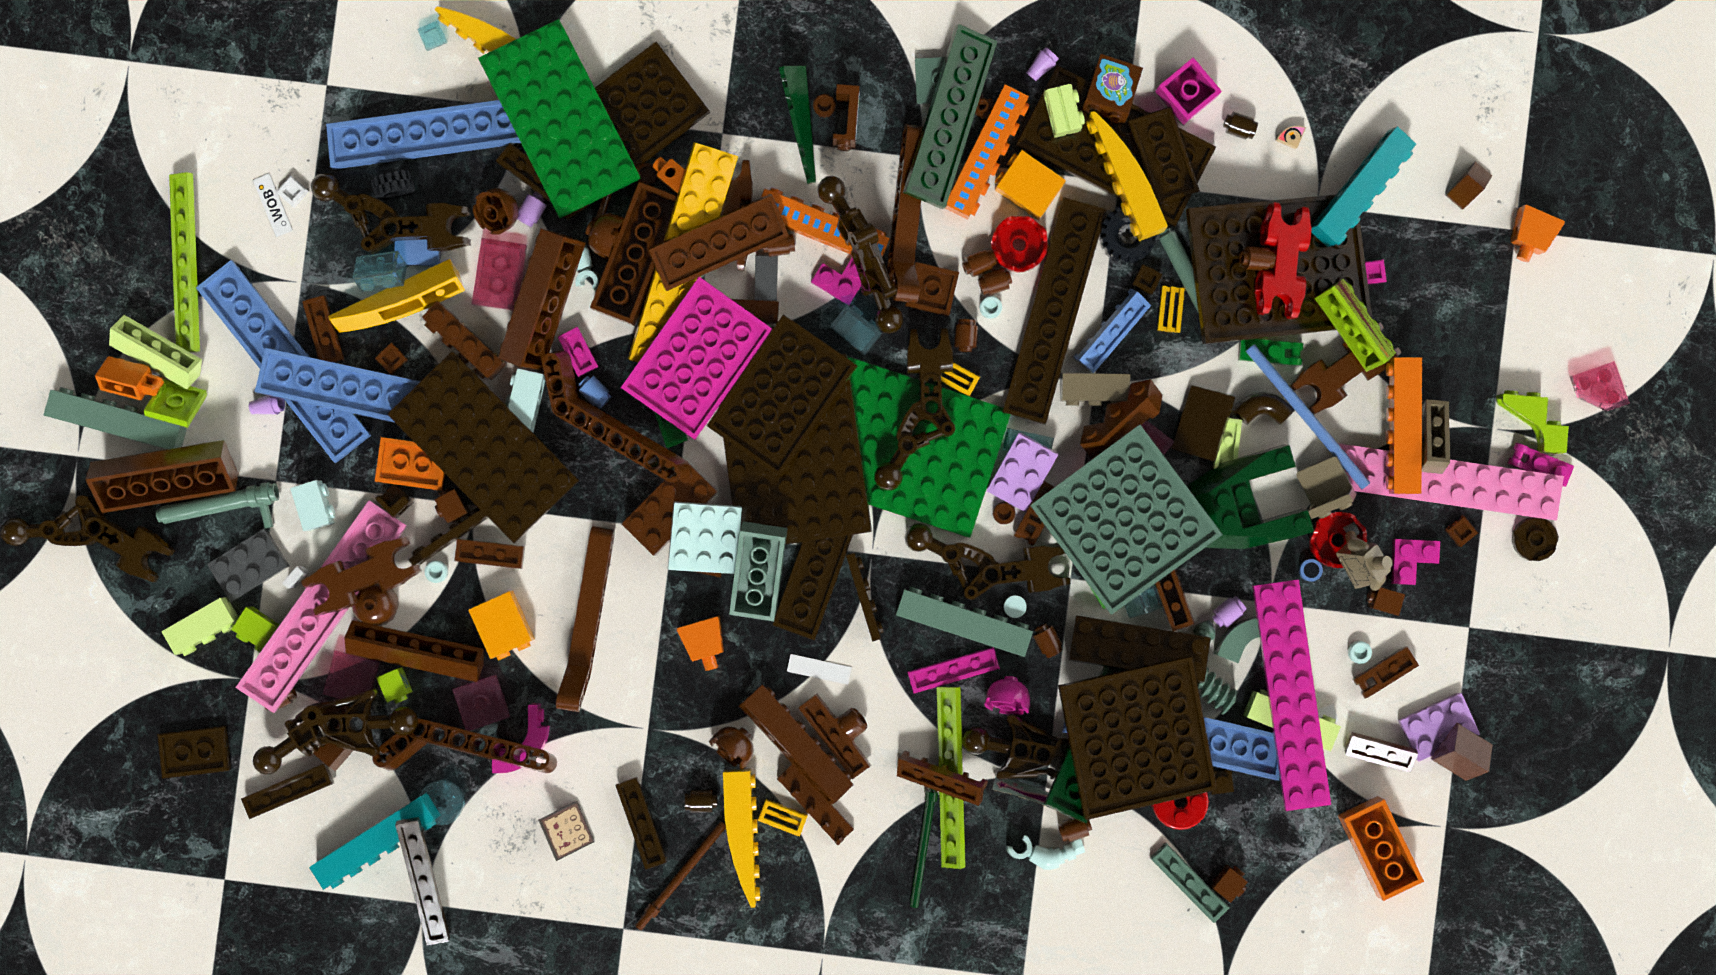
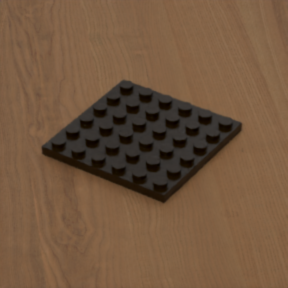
(1137, 737)

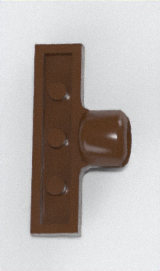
(838, 733)

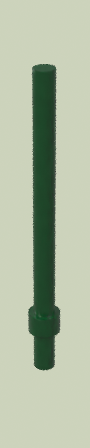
(931, 797)

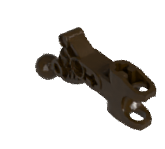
(433, 227)
(929, 366)
(133, 548)
(1031, 569)

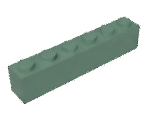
(113, 420)
(963, 622)

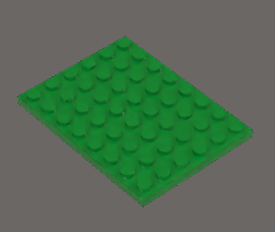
(942, 480)

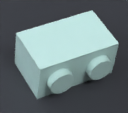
(313, 505)

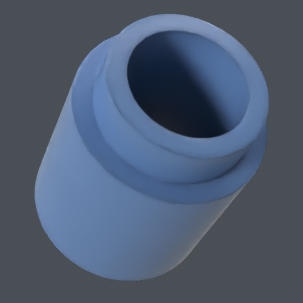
(594, 392)

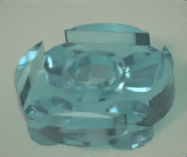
(454, 800)

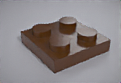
(936, 289)

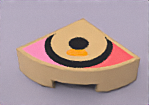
(1291, 136)

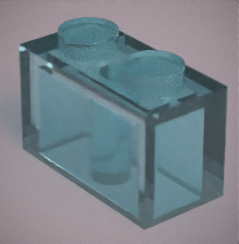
(379, 271)
(856, 329)

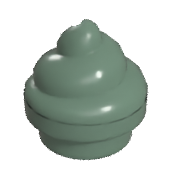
(1205, 629)

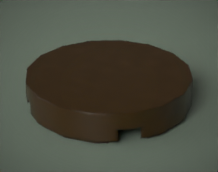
(1535, 539)

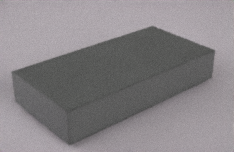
(766, 278)

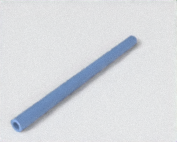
(1307, 416)

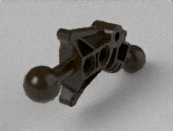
(864, 252)
(308, 736)
(977, 741)

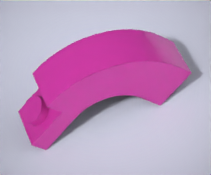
(536, 738)

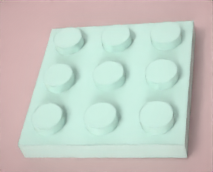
(704, 537)

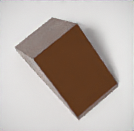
(1469, 185)

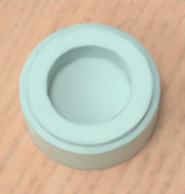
(990, 307)
(436, 571)
(1015, 606)
(1359, 652)

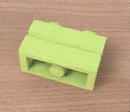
(1063, 110)

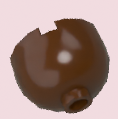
(496, 210)
(604, 233)
(376, 606)
(734, 745)

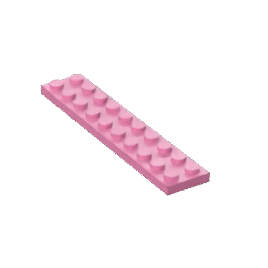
(1468, 485)
(302, 632)

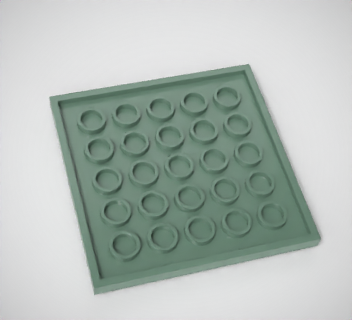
(1126, 519)

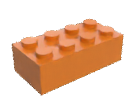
(1380, 848)

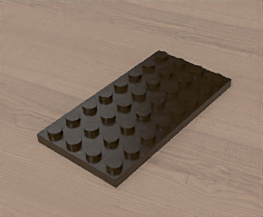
(648, 105)
(1077, 151)
(483, 447)

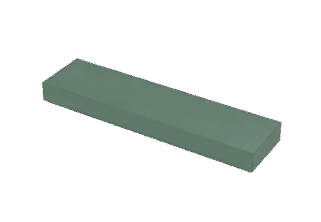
(1189, 882)

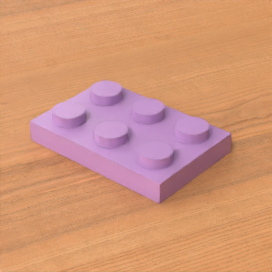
(1022, 472)
(1432, 724)

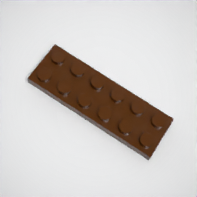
(718, 242)

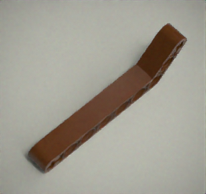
(905, 224)
(670, 466)
(587, 620)
(392, 754)

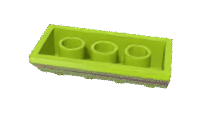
(1355, 325)

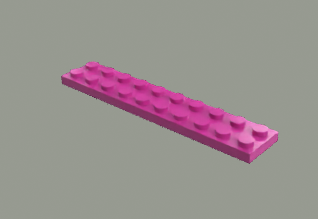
(1291, 695)

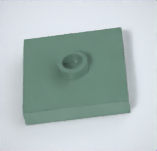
(927, 75)

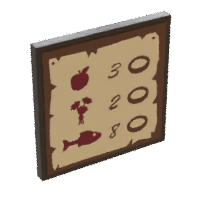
(566, 830)

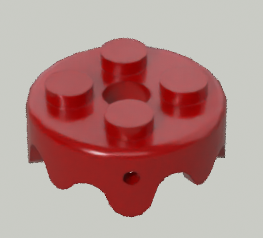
(1019, 228)
(1324, 529)
(1183, 817)

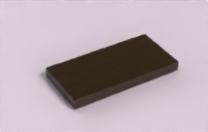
(1163, 155)

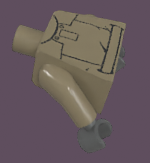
(1363, 560)

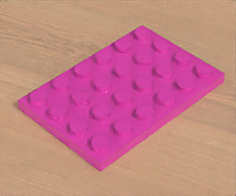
(696, 358)

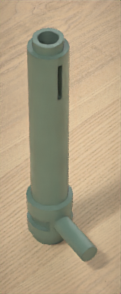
(1180, 262)
(252, 496)

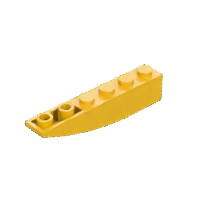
(483, 34)
(1128, 180)
(399, 302)
(741, 828)

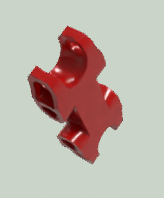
(1286, 243)

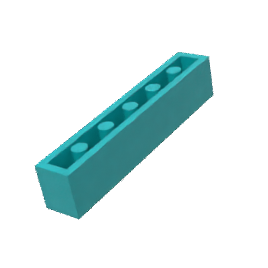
(1362, 187)
(371, 843)

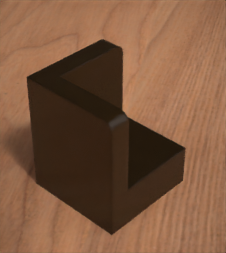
(395, 501)

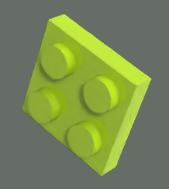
(175, 403)

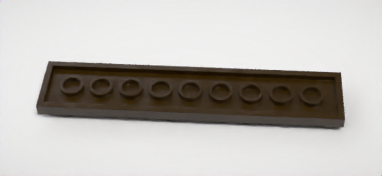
(1054, 311)

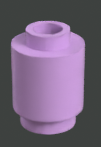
(531, 209)
(1228, 612)

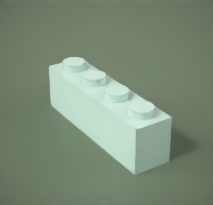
(526, 396)

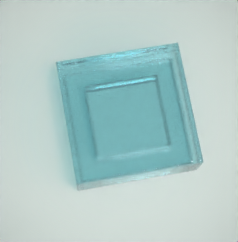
(432, 35)

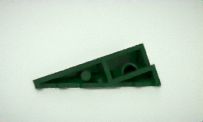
(796, 92)

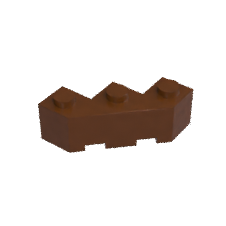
(1122, 417)

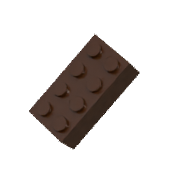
(653, 518)

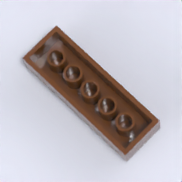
(630, 265)
(541, 299)
(162, 476)

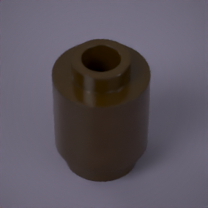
(1240, 125)
(700, 801)

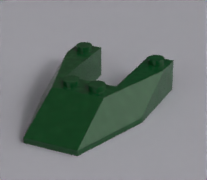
(1231, 504)

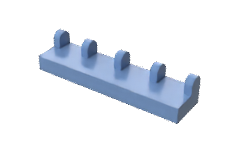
(1113, 331)

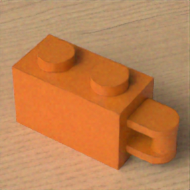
(127, 378)

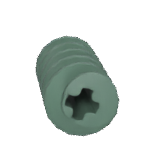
(1217, 691)

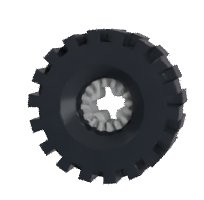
(1116, 245)

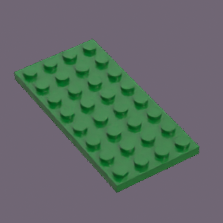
(559, 118)

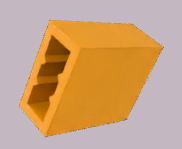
(1029, 184)
(502, 625)

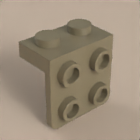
(1326, 487)

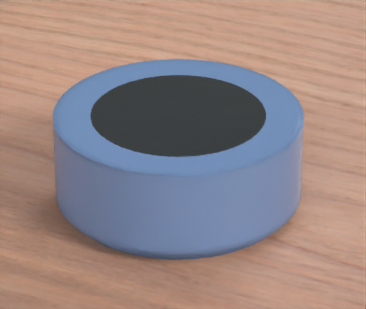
(1310, 570)

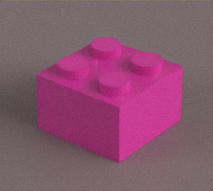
(1188, 91)

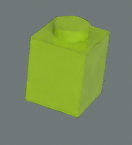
(394, 685)

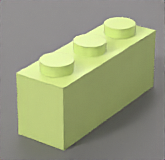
(201, 626)

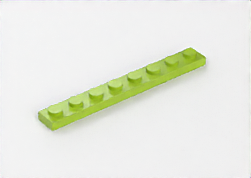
(184, 261)
(951, 755)

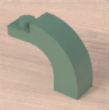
(1236, 638)

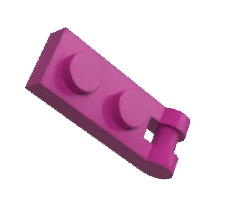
(1539, 463)

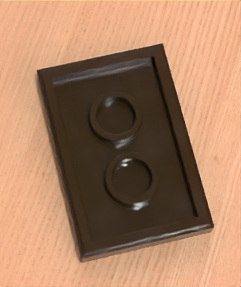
(1203, 423)
(194, 752)

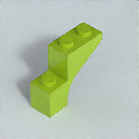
(1533, 412)

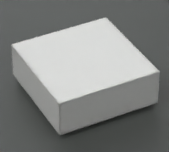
(292, 191)
(295, 577)

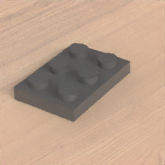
(248, 565)

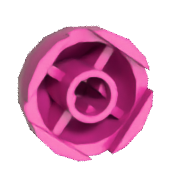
(1008, 696)

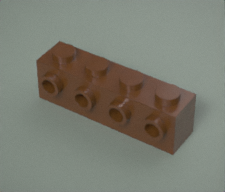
(467, 343)

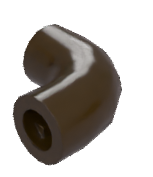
(1262, 403)

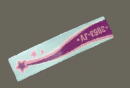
(1022, 790)

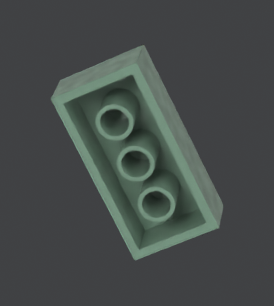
(758, 571)

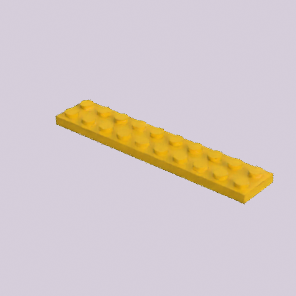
(697, 202)

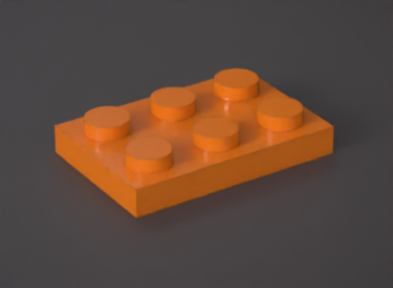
(407, 465)

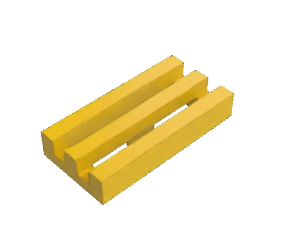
(1172, 290)
(971, 385)
(786, 809)

